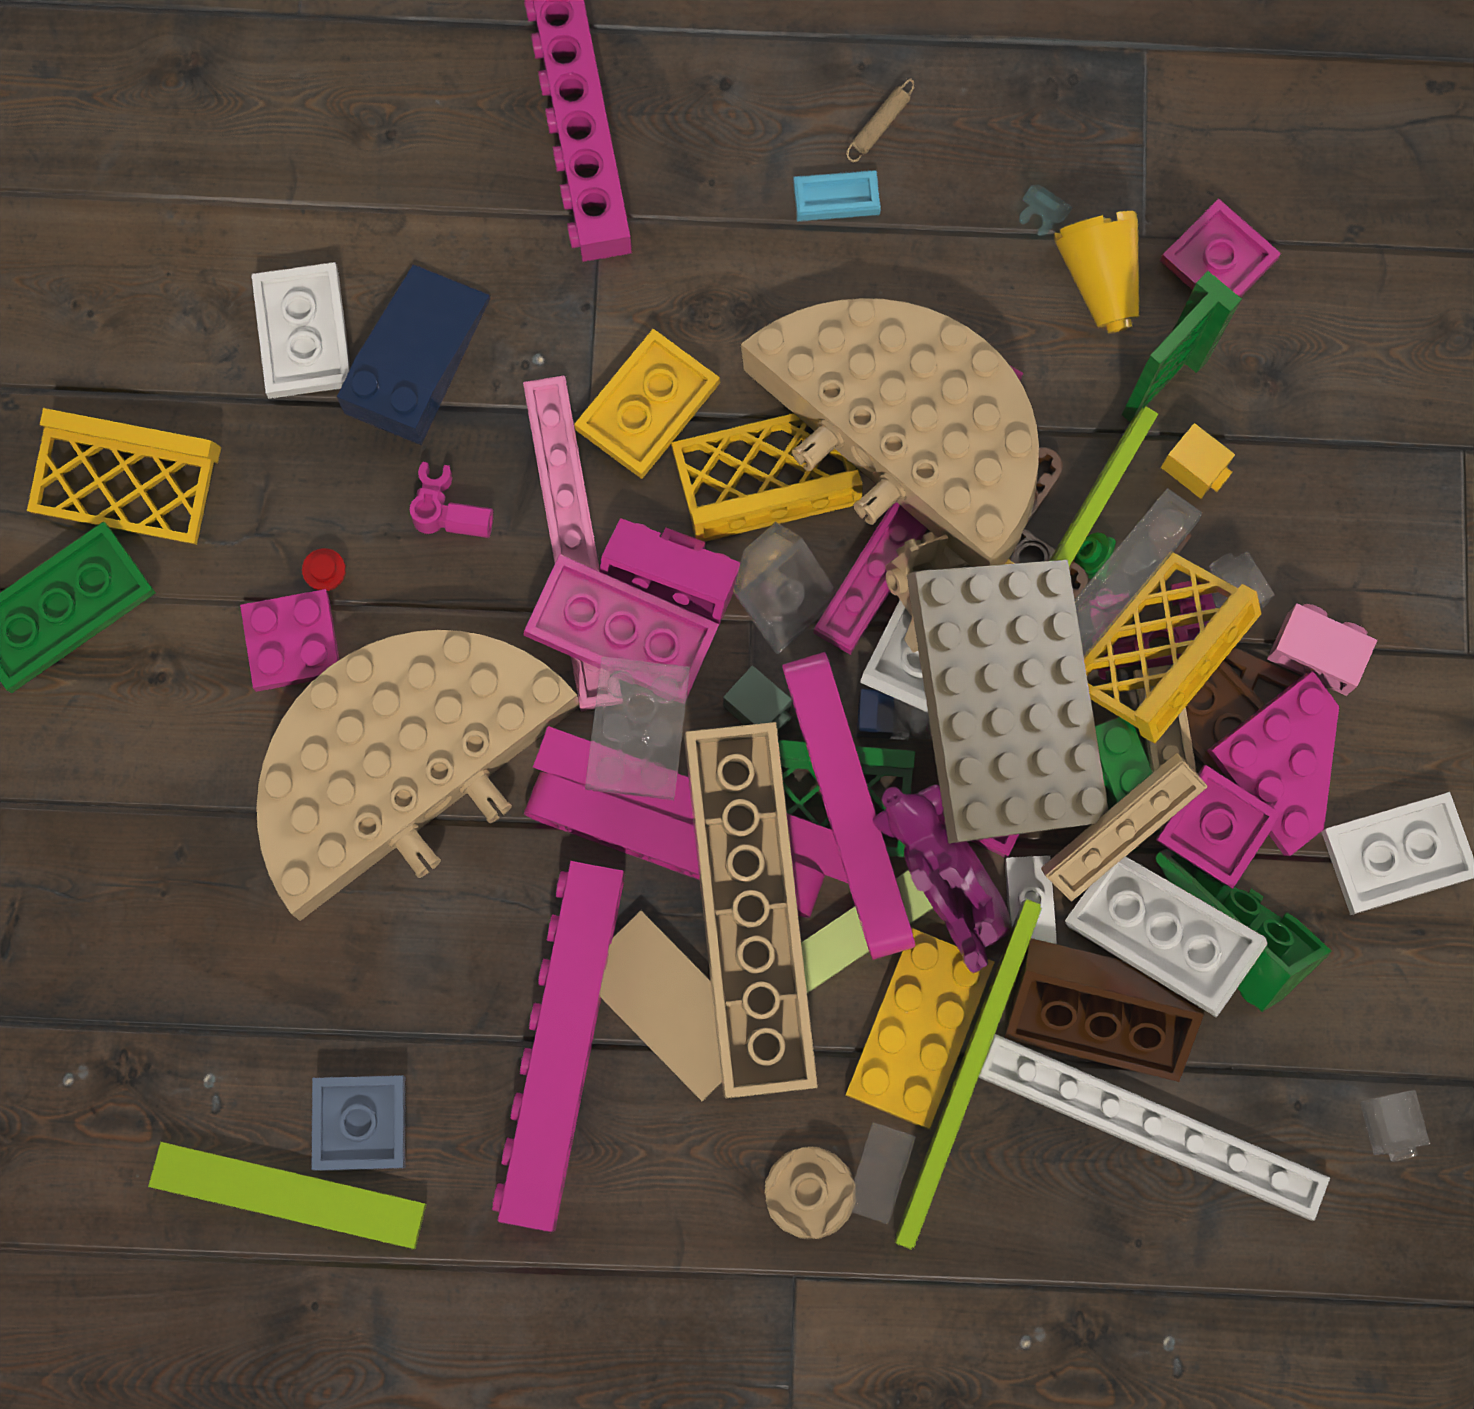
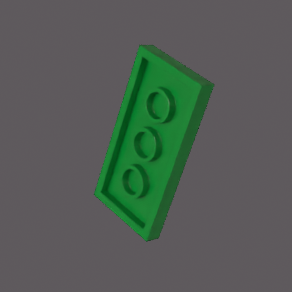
(66, 604)

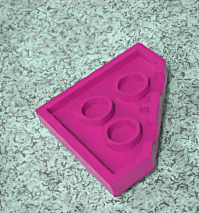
(1286, 759)

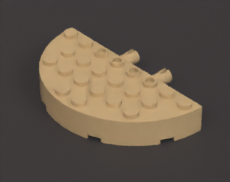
(912, 408)
(389, 748)

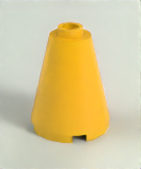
(1105, 267)

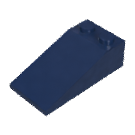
(412, 354)

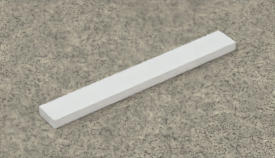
(1154, 1127)

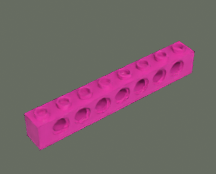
(609, 232)

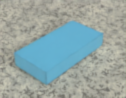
(836, 195)

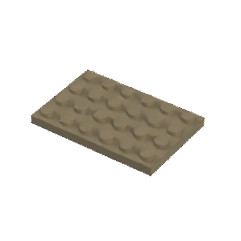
(1007, 699)

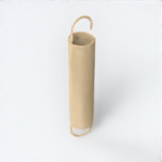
(881, 120)

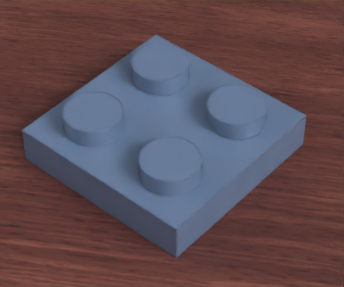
(358, 1123)

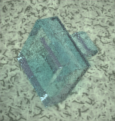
(1046, 205)

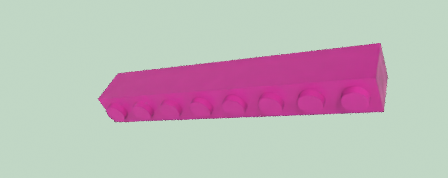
(561, 1047)

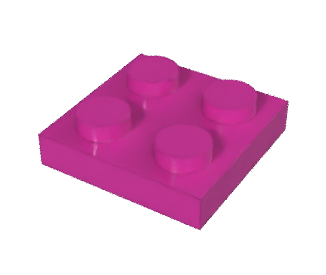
(1222, 246)
(289, 639)
(1219, 828)

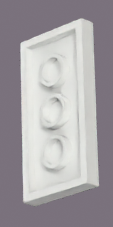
(1167, 934)

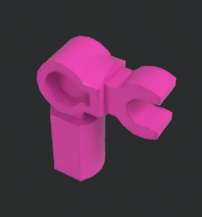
(431, 514)

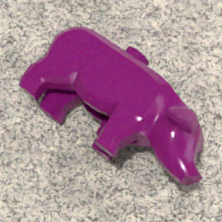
(946, 873)

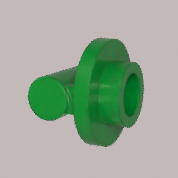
(1095, 552)

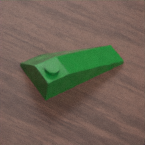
(1290, 949)

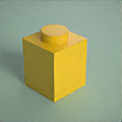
(1199, 462)

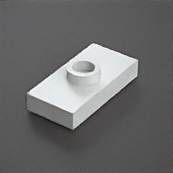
(1028, 882)

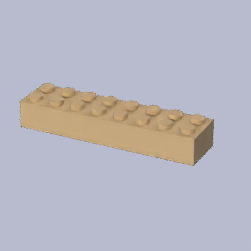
(750, 910)

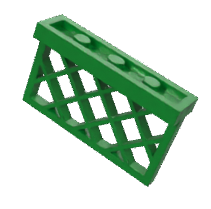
(1189, 343)
(873, 762)

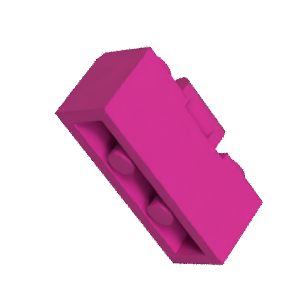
(671, 568)

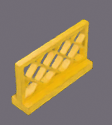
(127, 439)
(766, 506)
(1198, 657)

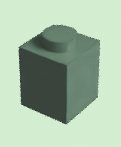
(758, 701)

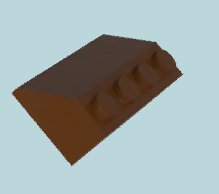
(1101, 1011)

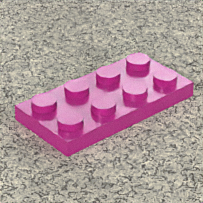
(601, 616)

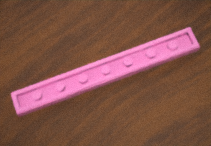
(563, 495)

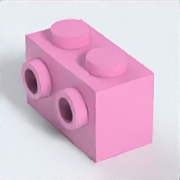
(1322, 645)

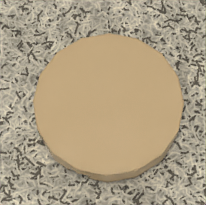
(810, 1192)

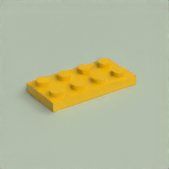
(918, 1031)

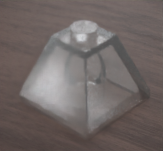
(782, 586)

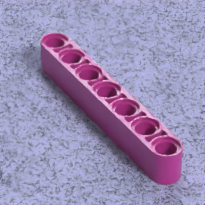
(848, 805)
(637, 831)

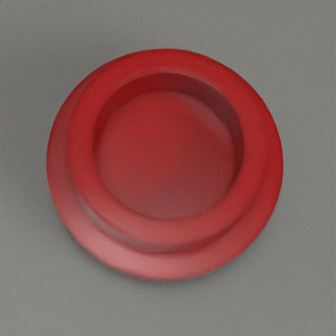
(324, 569)

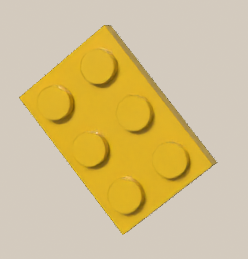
(647, 403)

